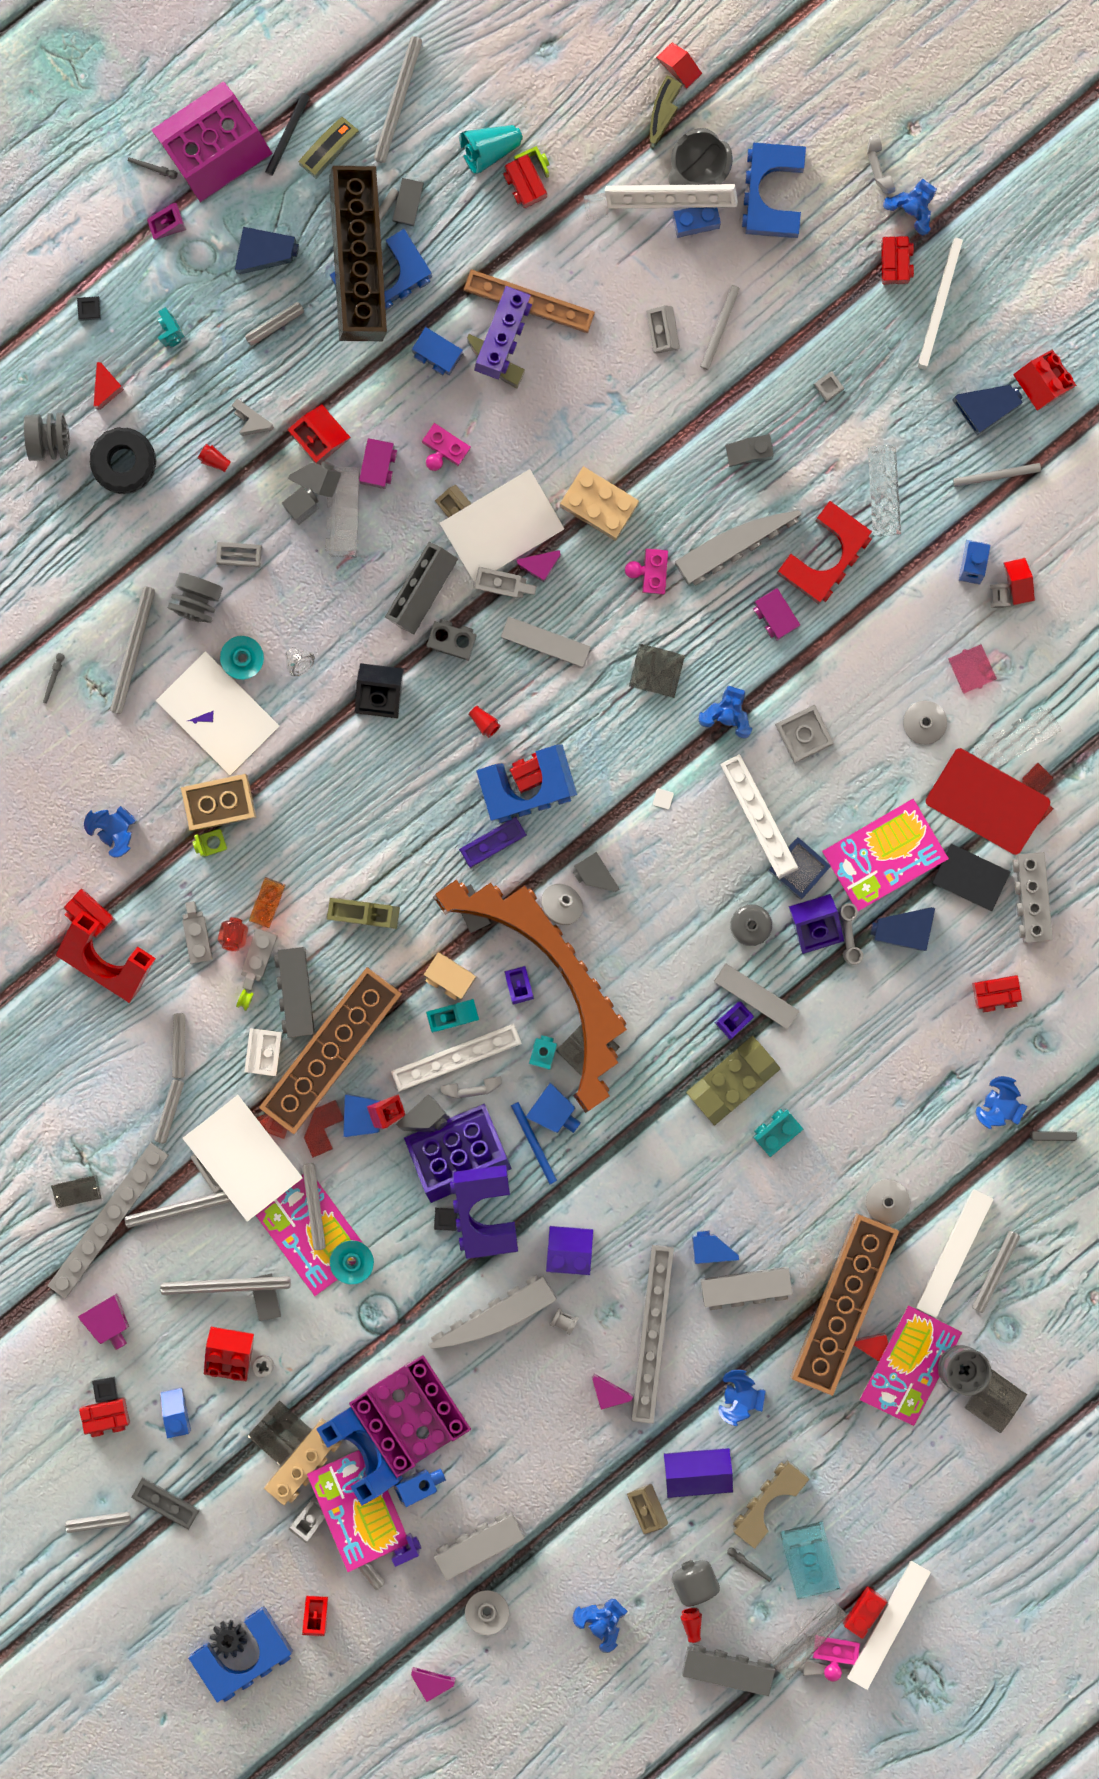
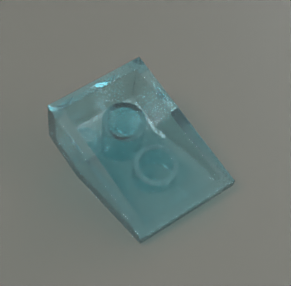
(810, 1560)

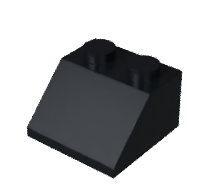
(378, 690)

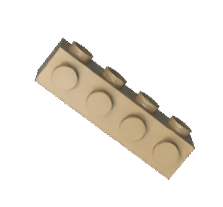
(302, 1461)

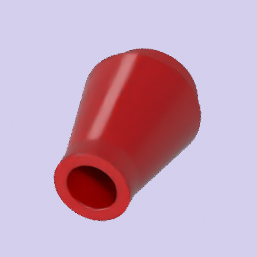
(212, 457)
(485, 722)
(691, 1621)

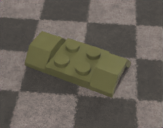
(733, 1080)

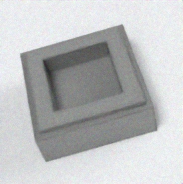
(828, 386)

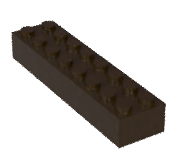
(357, 253)

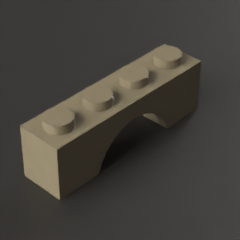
(787, 1481)

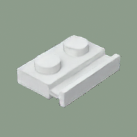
(263, 1052)

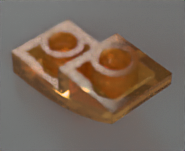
(267, 902)

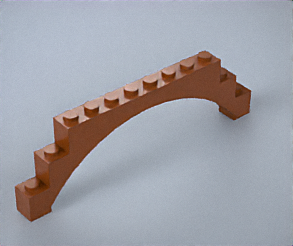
(526, 917)

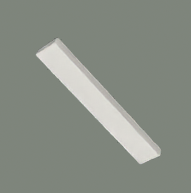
(671, 196)
(939, 303)
(759, 816)
(456, 1057)
(954, 1253)
(888, 1625)

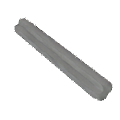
(314, 1206)
(996, 1271)

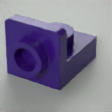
(405, 1554)

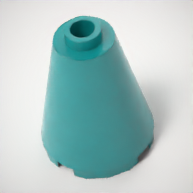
(488, 145)

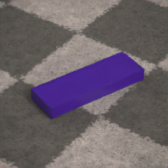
(493, 842)

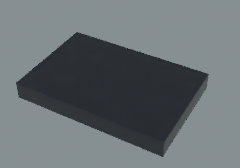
(971, 877)

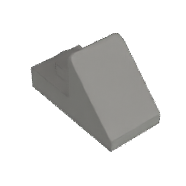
(255, 422)
(308, 1520)

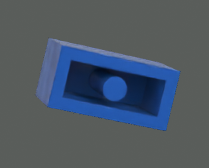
(696, 220)
(436, 351)

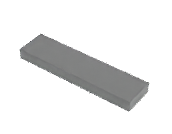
(545, 642)
(756, 996)

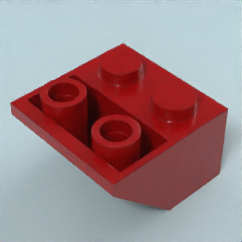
(1044, 379)
(318, 434)
(228, 1354)

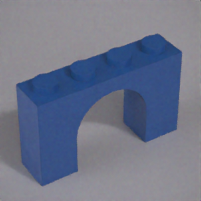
(764, 160)
(413, 268)
(556, 786)
(378, 1474)
(224, 1681)

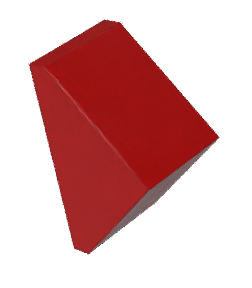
(679, 64)
(105, 387)
(1020, 581)
(386, 1112)
(873, 1345)
(315, 1616)

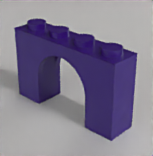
(479, 1238)

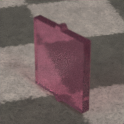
(972, 668)

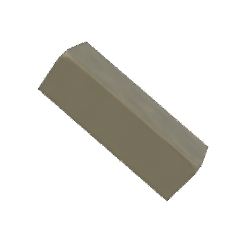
(452, 501)
(647, 1509)

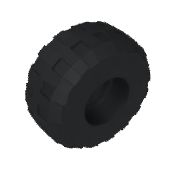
(110, 443)

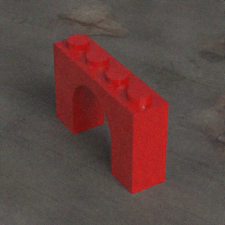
(851, 536)
(79, 953)

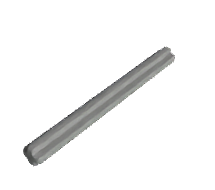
(398, 99)
(132, 650)
(176, 1209)
(225, 1285)

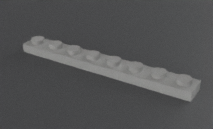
(108, 1220)
(652, 1334)

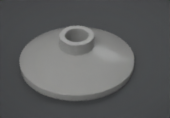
(913, 722)
(556, 909)
(876, 1201)
(489, 1623)

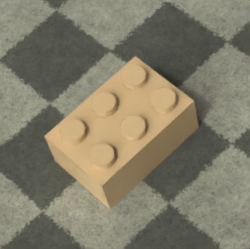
(599, 503)
(218, 802)
(450, 976)

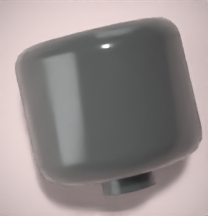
(745, 933)
(695, 1582)

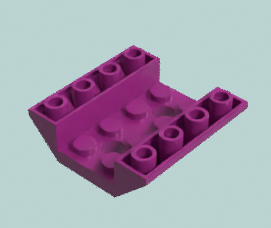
(220, 153)
(395, 1423)

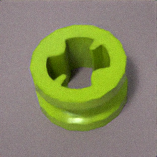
(245, 1000)

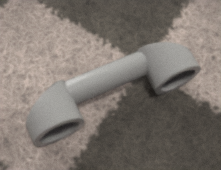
(885, 183)
(851, 954)
(490, 1085)

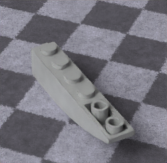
(730, 546)
(500, 1314)

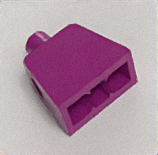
(106, 1321)

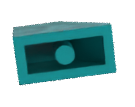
(452, 1015)

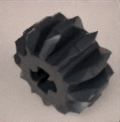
(236, 1643)

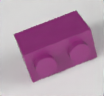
(377, 463)
(776, 614)

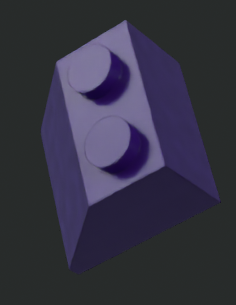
(816, 923)
(569, 1250)

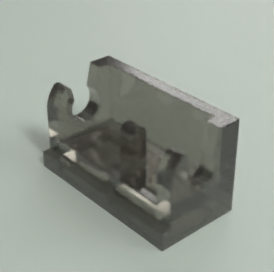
(76, 1191)

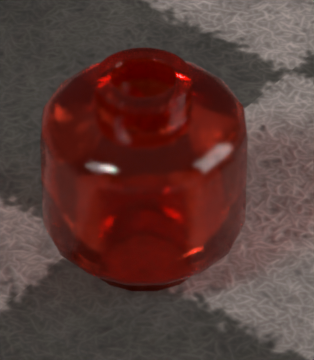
(233, 934)

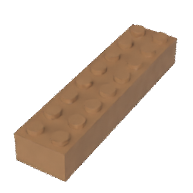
(330, 1050)
(844, 1304)

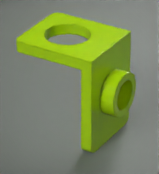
(542, 159)
(201, 846)

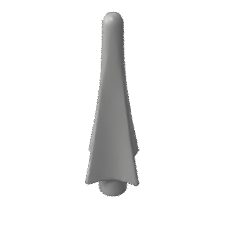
(813, 1667)

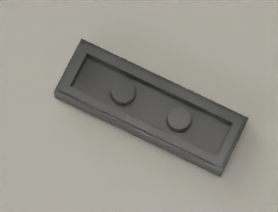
(165, 1503)

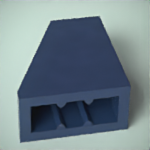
(264, 250)
(987, 406)
(905, 929)

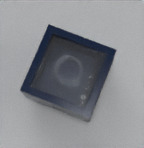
(810, 869)

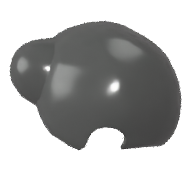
(700, 159)

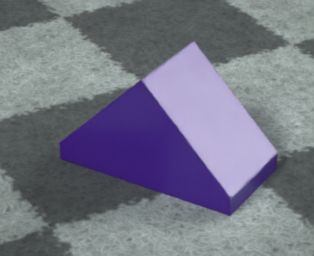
(519, 985)
(734, 1020)

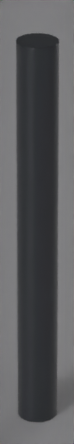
(287, 134)

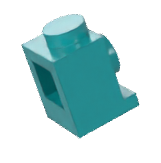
(539, 1060)

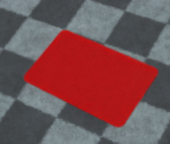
(987, 801)

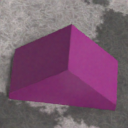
(166, 222)
(540, 565)
(608, 1393)
(431, 1683)

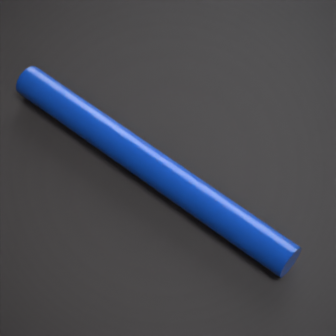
(533, 1142)

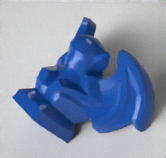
(915, 204)
(728, 712)
(113, 828)
(1002, 1105)
(741, 1397)
(602, 1622)

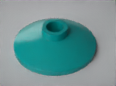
(230, 657)
(356, 1272)

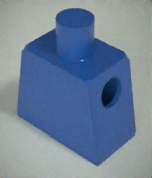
(974, 561)
(553, 1111)
(356, 1116)
(408, 1488)

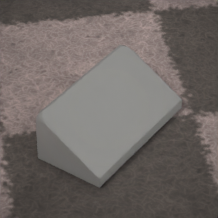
(663, 329)

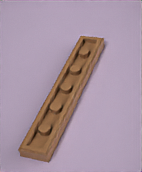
(542, 305)

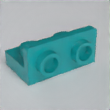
(173, 332)
(777, 1132)

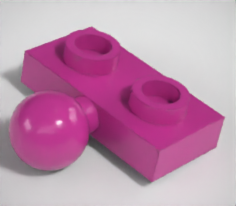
(445, 446)
(653, 571)
(837, 1651)

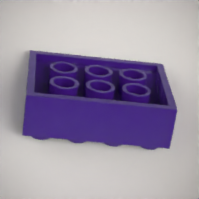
(461, 1145)

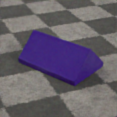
(698, 1472)

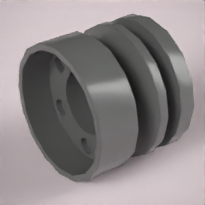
(46, 436)
(195, 598)
(976, 1370)

